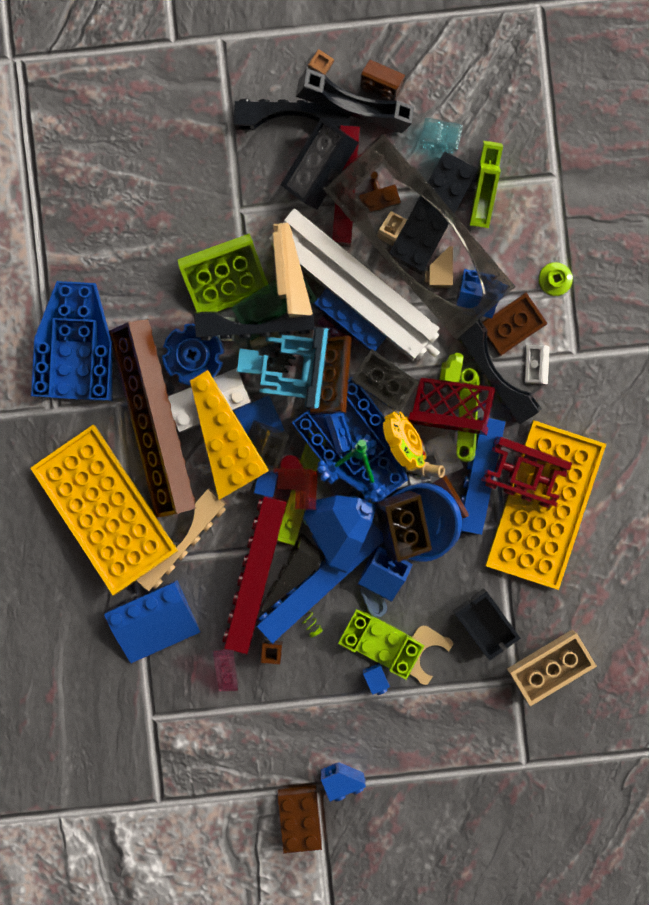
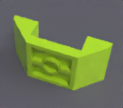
(381, 643)

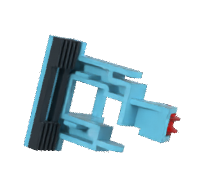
(310, 384)

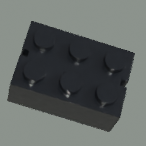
(486, 624)

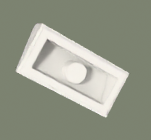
(537, 364)

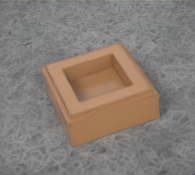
(321, 62)

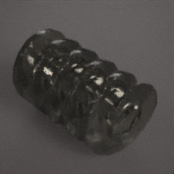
(280, 361)

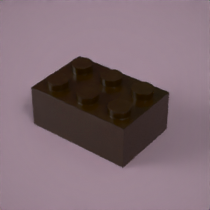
(403, 526)

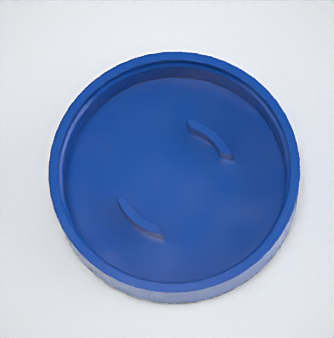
(441, 517)

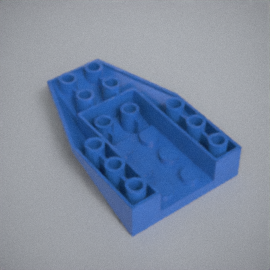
(73, 346)
(361, 418)

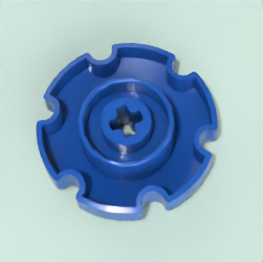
(182, 344)

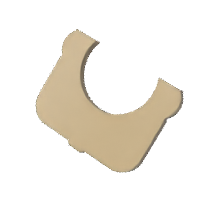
(428, 638)

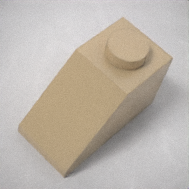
(441, 271)

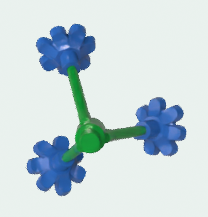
(360, 450)

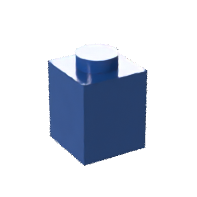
(266, 484)
(376, 679)

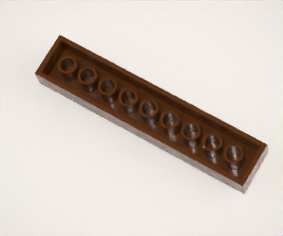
(152, 418)

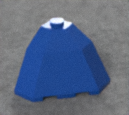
(340, 528)

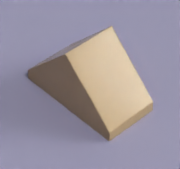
(391, 228)

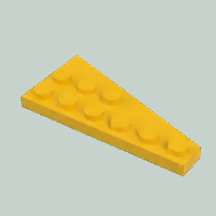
(229, 448)

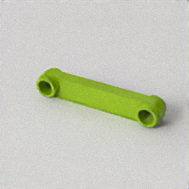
(464, 439)

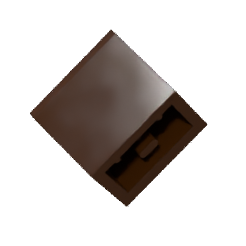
(381, 80)

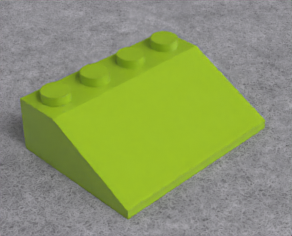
(222, 274)

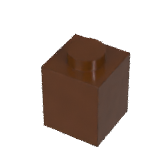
(271, 652)

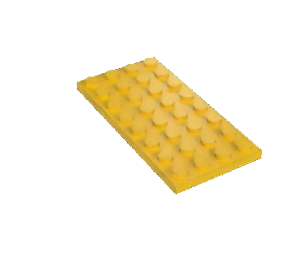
(104, 509)
(539, 540)

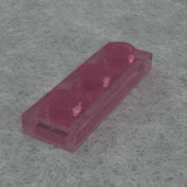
(226, 670)

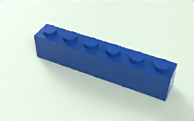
(476, 493)

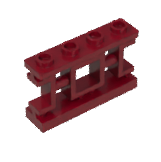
(531, 458)

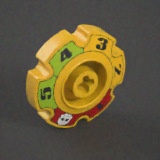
(404, 441)

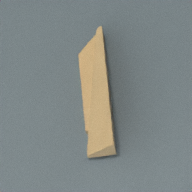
(289, 273)

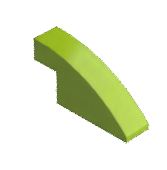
(486, 184)

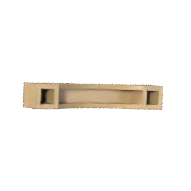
(206, 509)

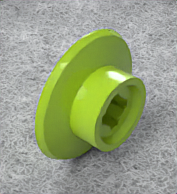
(547, 282)

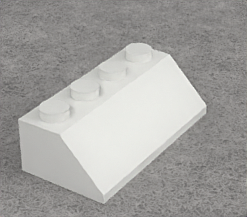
(184, 406)

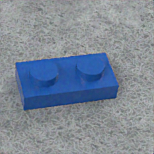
(339, 432)

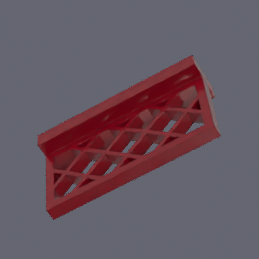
(448, 422)

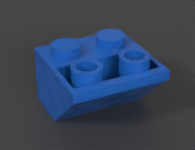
(471, 292)
(384, 575)
(341, 781)

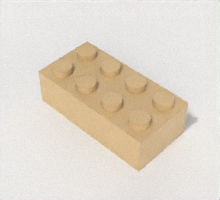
(551, 667)

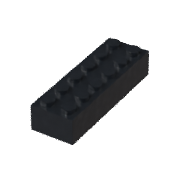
(426, 224)

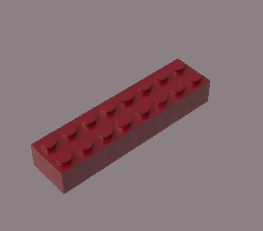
(256, 574)

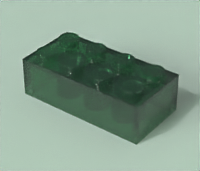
(264, 305)

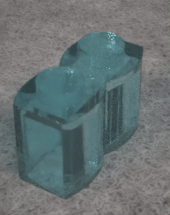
(441, 135)

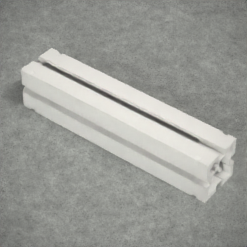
(361, 289)

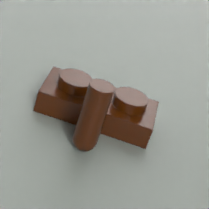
(380, 198)

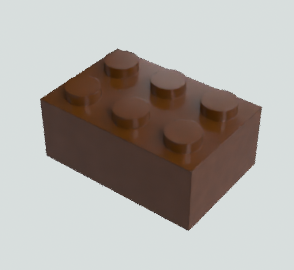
(299, 819)

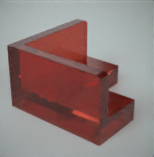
(302, 481)

